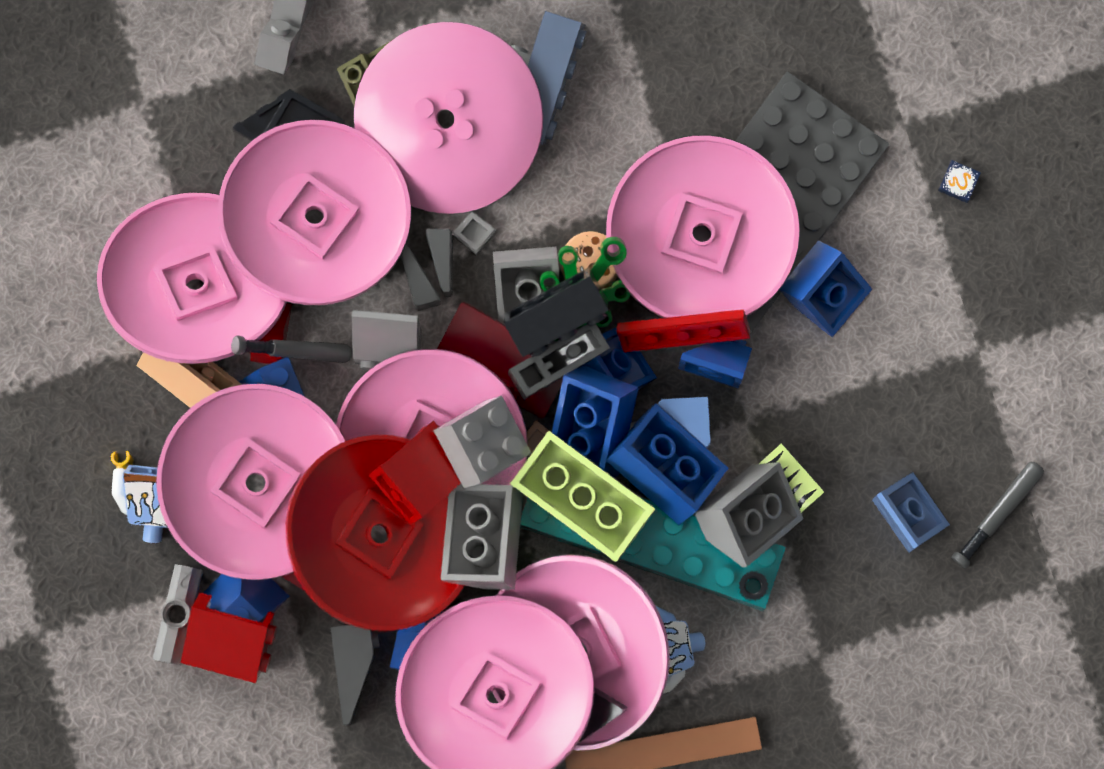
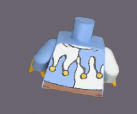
(137, 496)
(681, 648)

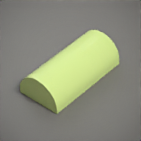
(582, 496)

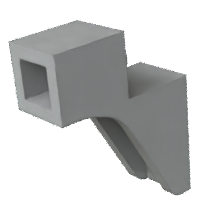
(281, 34)

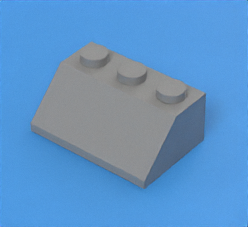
(750, 513)
(482, 536)

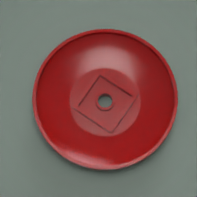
(340, 563)

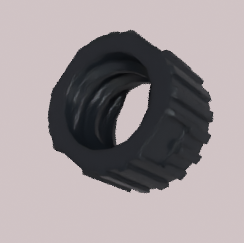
(763, 583)

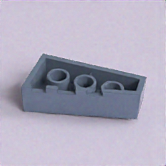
(554, 63)

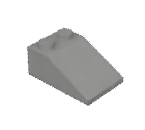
(519, 276)
(383, 336)

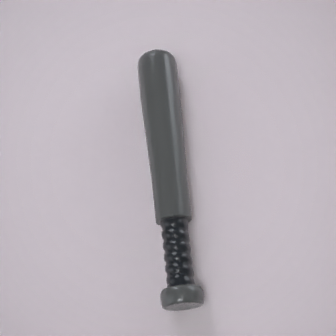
(294, 349)
(1002, 509)

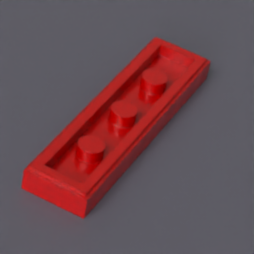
(683, 330)

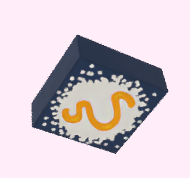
(959, 181)

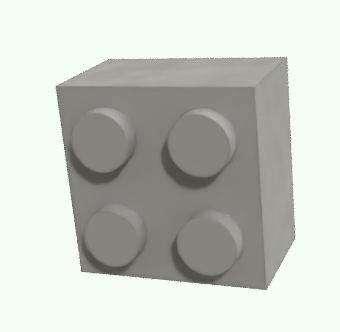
(482, 442)

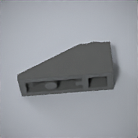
(557, 361)
(353, 661)

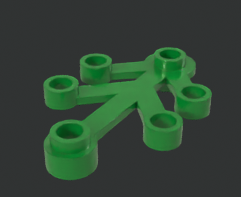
(598, 269)

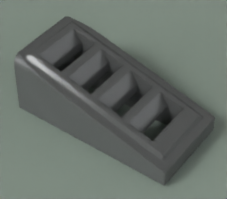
(441, 248)
(421, 288)

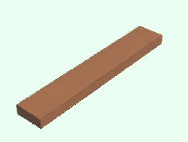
(671, 747)

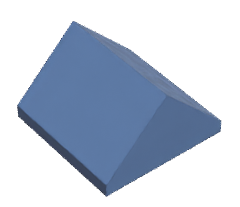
(691, 415)
(910, 512)

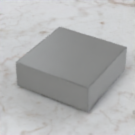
(474, 232)

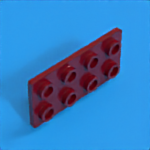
(490, 344)

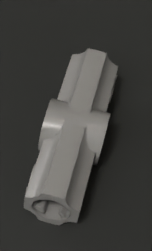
(183, 593)

